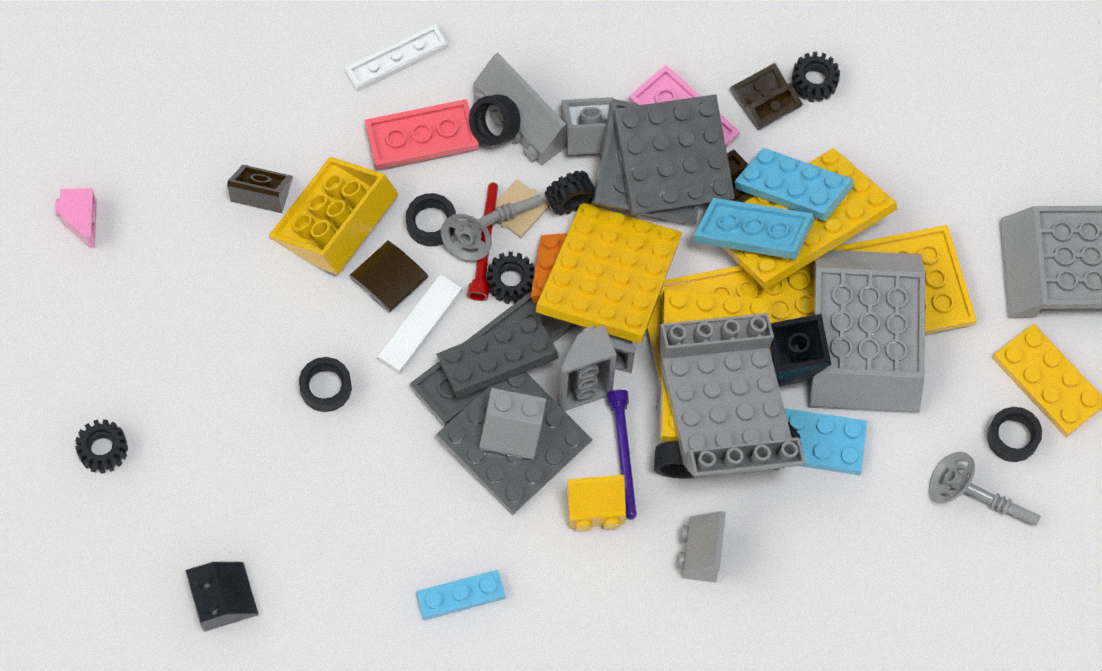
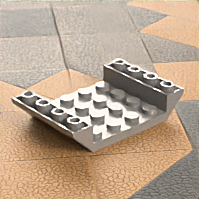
(1053, 258)
(872, 330)
(726, 396)

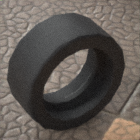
(478, 123)
(424, 201)
(319, 365)
(1016, 414)
(669, 461)

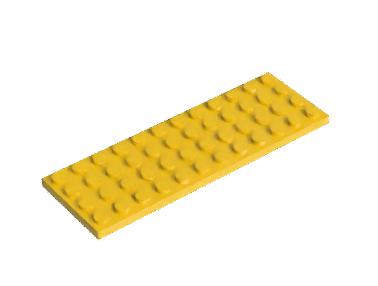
(946, 292)

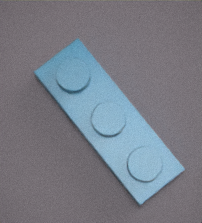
(460, 595)

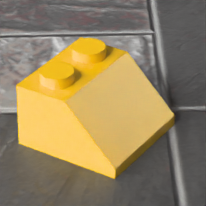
(596, 502)

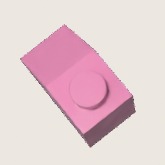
(78, 213)

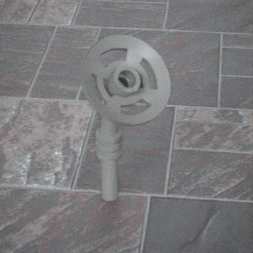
(471, 230)
(962, 484)

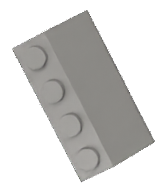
(541, 129)
(587, 369)

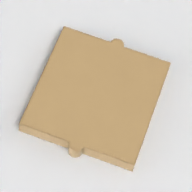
(524, 220)

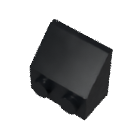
(799, 349)
(221, 593)

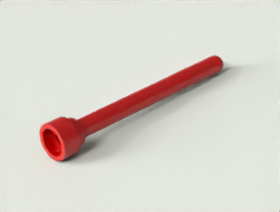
(478, 288)

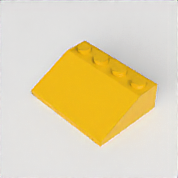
(334, 214)

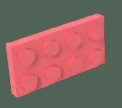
(420, 134)

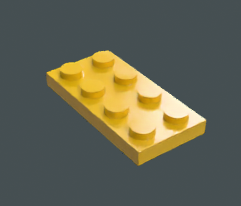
(1049, 380)

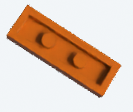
(547, 254)

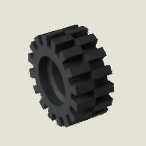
(819, 64)
(570, 192)
(507, 263)
(105, 461)

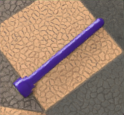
(618, 402)

